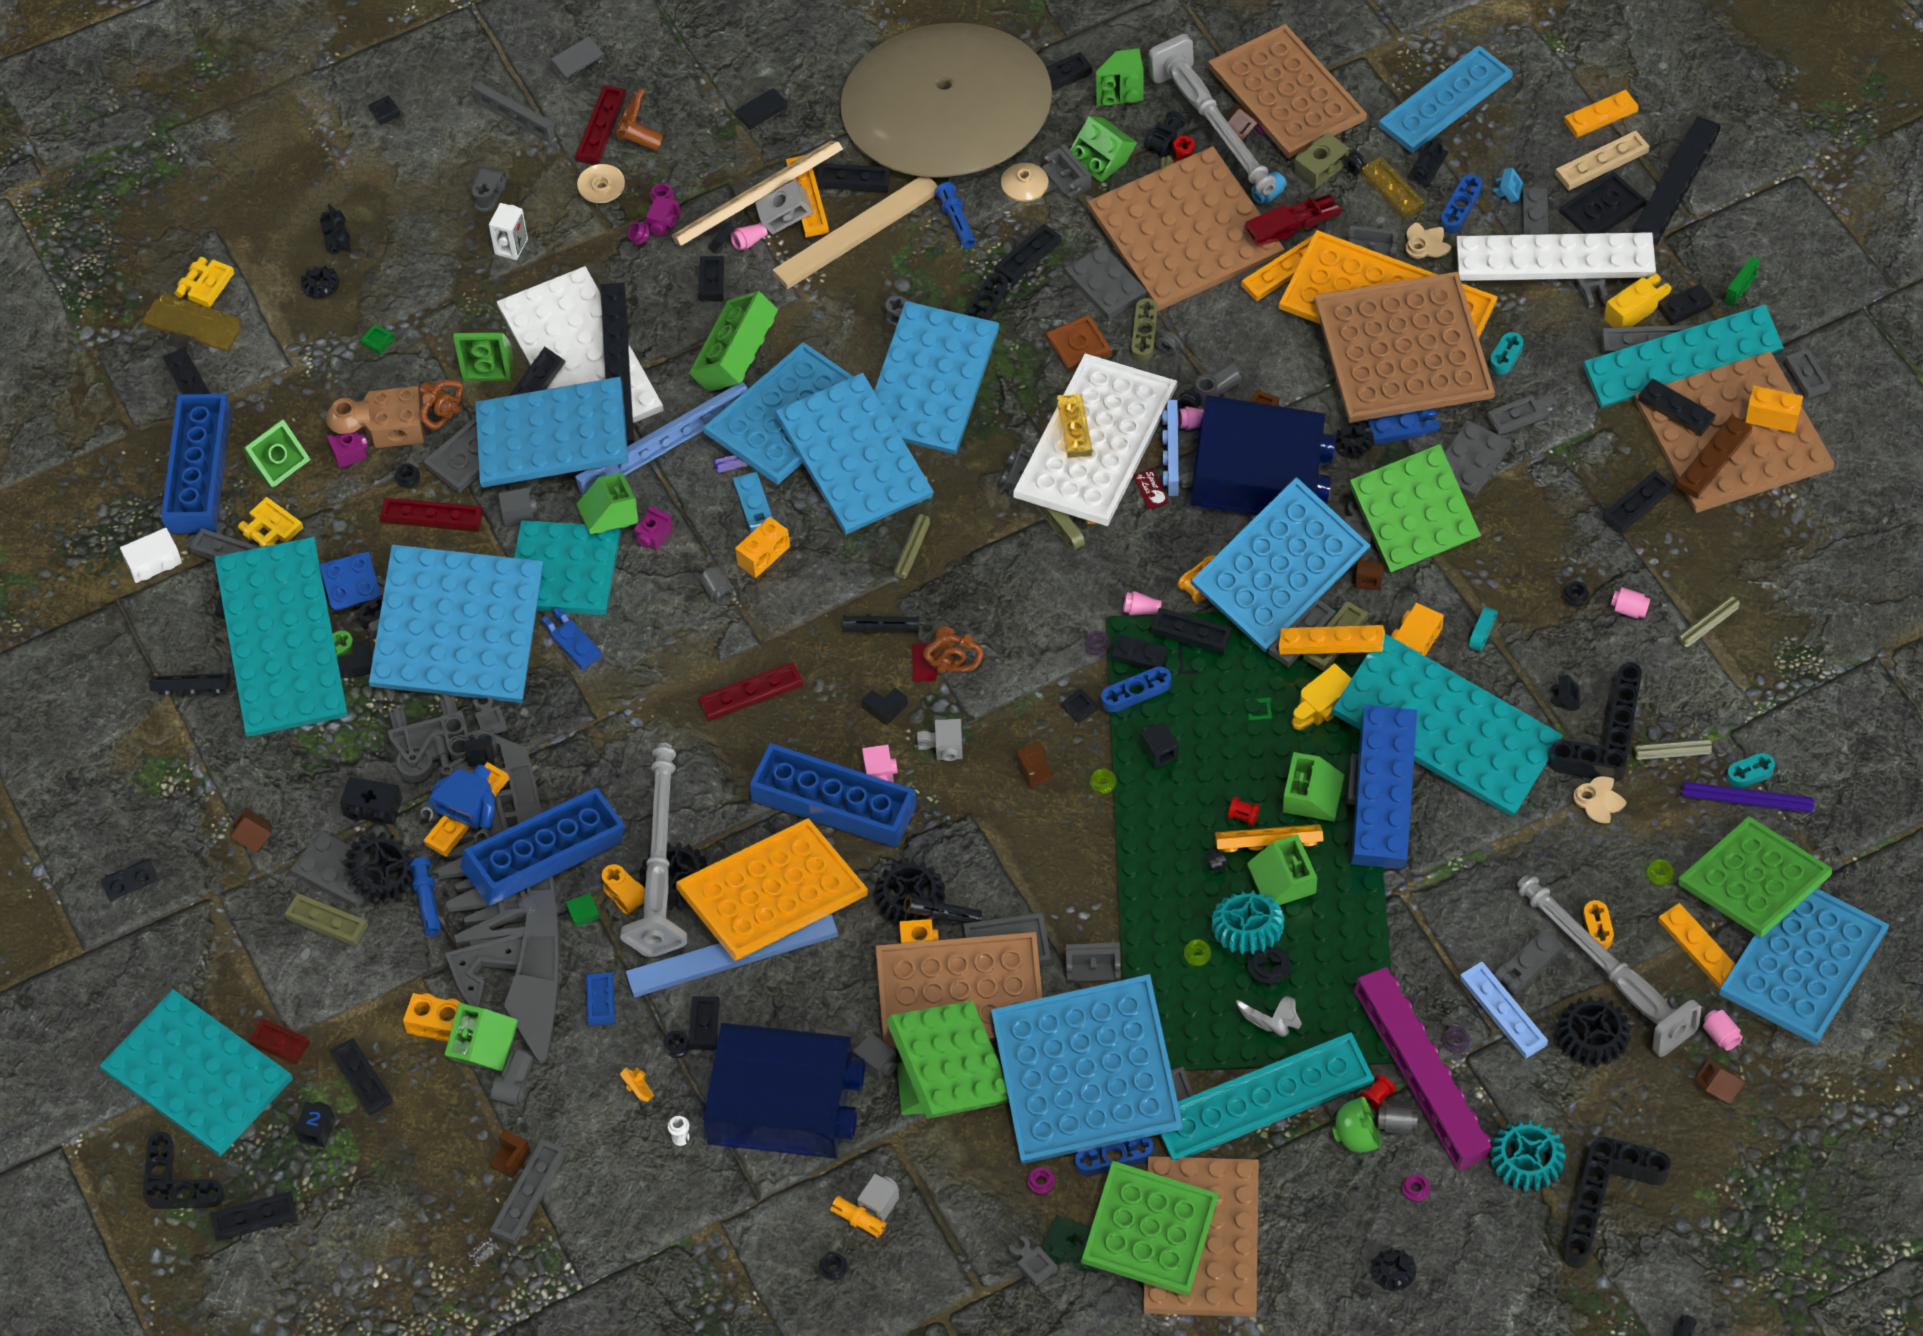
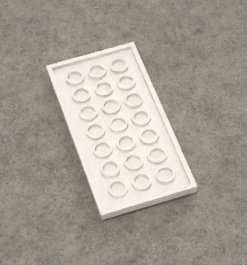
(568, 321)
(1121, 416)

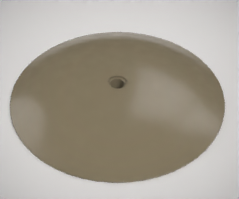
(946, 99)

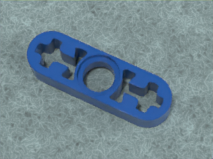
(1461, 212)
(1131, 699)
(1097, 1168)

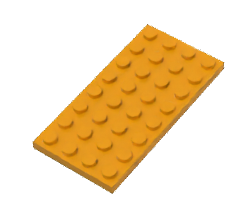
(1341, 265)

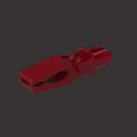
(1286, 221)

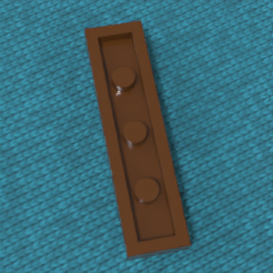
(1714, 456)

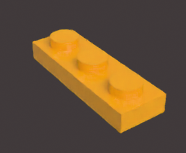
(1601, 113)

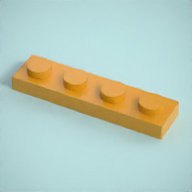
(815, 223)
(1275, 273)
(1331, 639)
(448, 831)
(1258, 838)
(1697, 944)

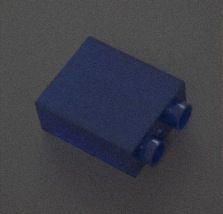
(1255, 452)
(782, 1091)

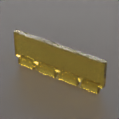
(184, 317)

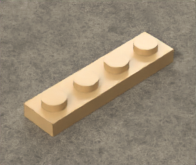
(1602, 160)

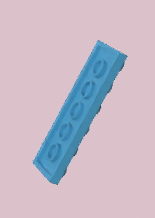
(1445, 99)

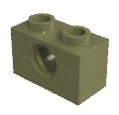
(1320, 160)

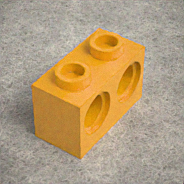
(762, 547)
(432, 1024)

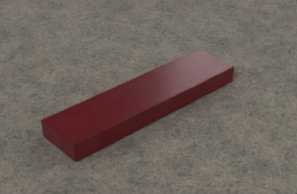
(600, 125)
(431, 514)
(750, 691)

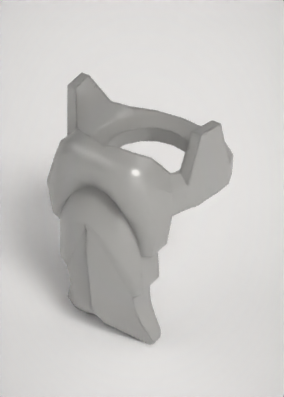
(1283, 1017)

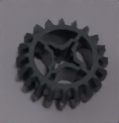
(676, 857)
(906, 880)
(380, 887)
(1601, 1043)

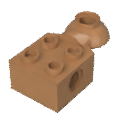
(387, 416)

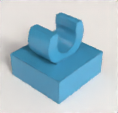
(1509, 185)

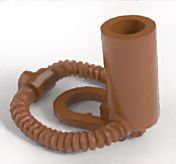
(637, 133)
(443, 403)
(944, 649)

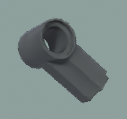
(1217, 382)
(511, 1084)

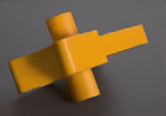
(636, 1082)

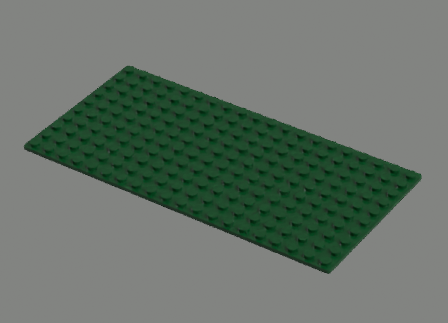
(1170, 823)

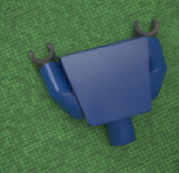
(464, 799)

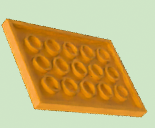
(771, 889)

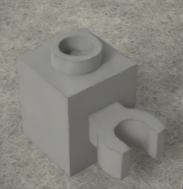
(946, 739)

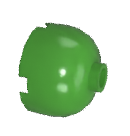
(1356, 1127)

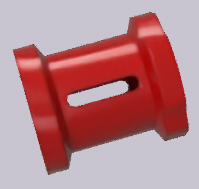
(1186, 150)
(1243, 811)
(1378, 1091)

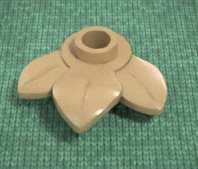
(1426, 242)
(1602, 800)

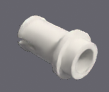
(678, 1128)

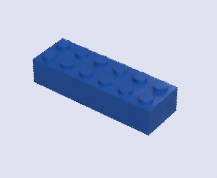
(196, 463)
(1384, 787)
(833, 795)
(542, 846)

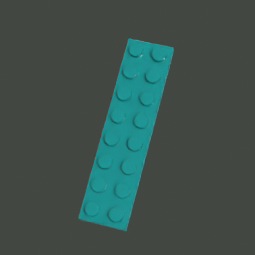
(1681, 354)
(1268, 1096)

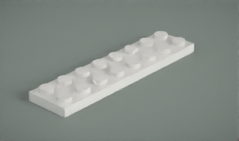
(1555, 256)

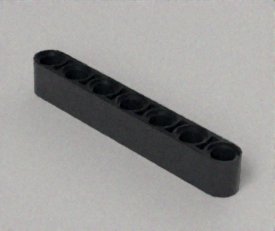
(1678, 178)

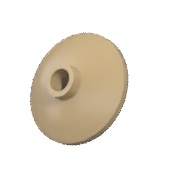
(1024, 182)
(601, 183)

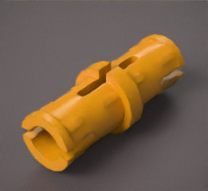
(858, 1216)

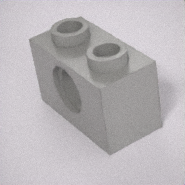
(784, 207)

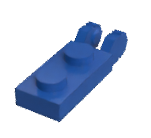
(1403, 426)
(572, 640)

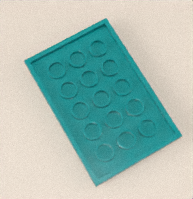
(196, 1072)

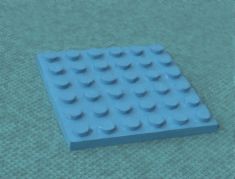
(456, 624)
(1086, 1069)

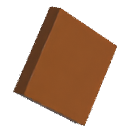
(1077, 339)

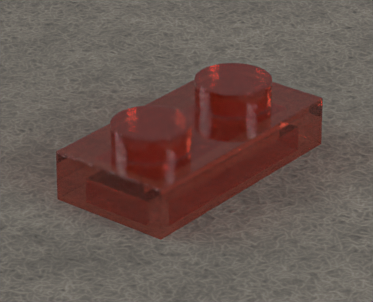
(279, 1041)

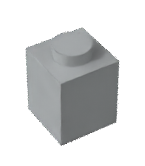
(879, 1196)

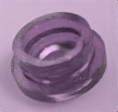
(1097, 637)
(1456, 1033)

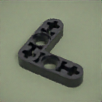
(165, 1183)

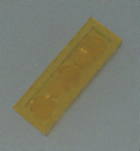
(1393, 187)
(1074, 425)

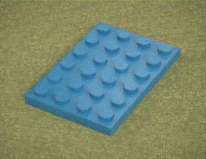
(934, 374)
(750, 424)
(551, 432)
(854, 453)
(1280, 564)
(1805, 965)

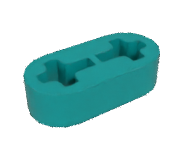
(1502, 351)
(1483, 628)
(1750, 769)

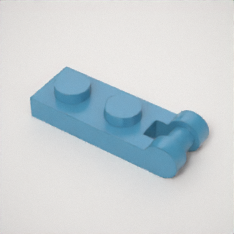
(752, 499)

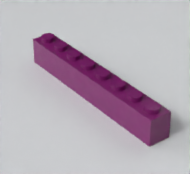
(1423, 1069)

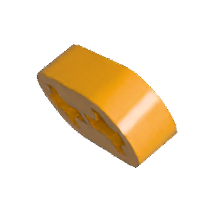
(1604, 923)

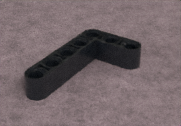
(1619, 732)
(1595, 1190)

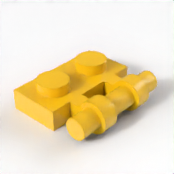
(210, 282)
(272, 518)

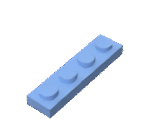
(1170, 457)
(1503, 1010)

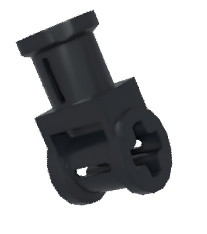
(1163, 135)

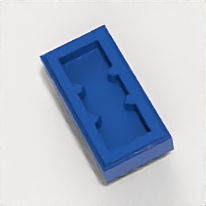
(600, 999)

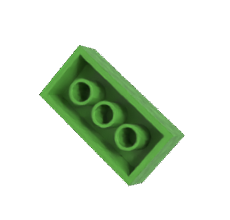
(733, 341)

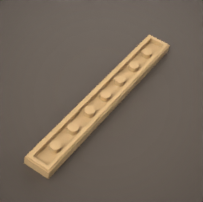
(756, 192)
(855, 231)

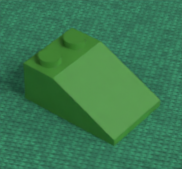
(484, 356)

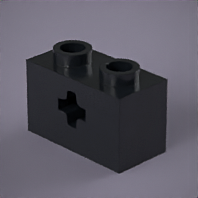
(371, 801)

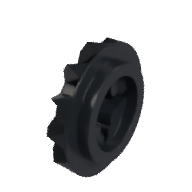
(324, 288)
(1362, 443)
(1278, 959)
(1398, 1280)

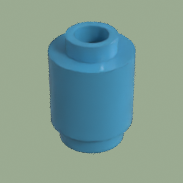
(1266, 199)

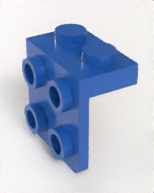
(350, 581)

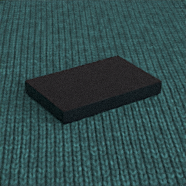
(1603, 205)

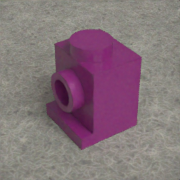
(662, 215)
(348, 448)
(653, 529)

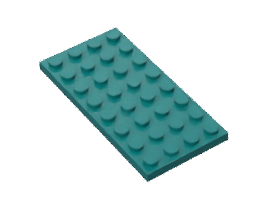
(280, 637)
(1459, 726)

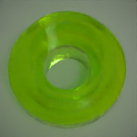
(1100, 776)
(1660, 865)
(1197, 946)

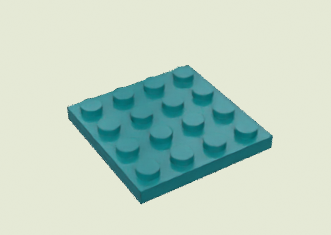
(575, 565)

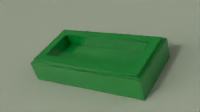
(1742, 281)

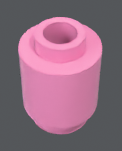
(1630, 603)
(1722, 1029)

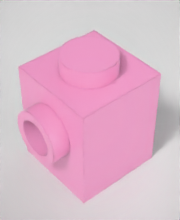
(878, 762)

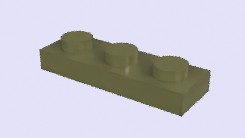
(1347, 616)
(326, 919)

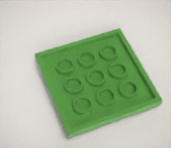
(1414, 509)
(1755, 876)
(949, 1059)
(1150, 1228)

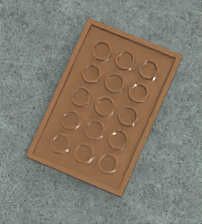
(1286, 90)
(951, 971)
(1228, 1263)

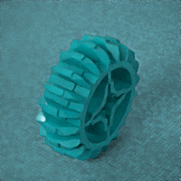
(1247, 922)
(1528, 1142)

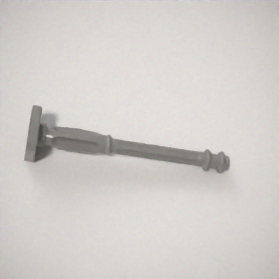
(1175, 61)
(655, 933)
(1672, 1025)

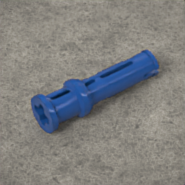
(953, 207)
(423, 885)

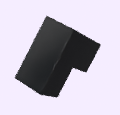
(359, 663)
(884, 708)

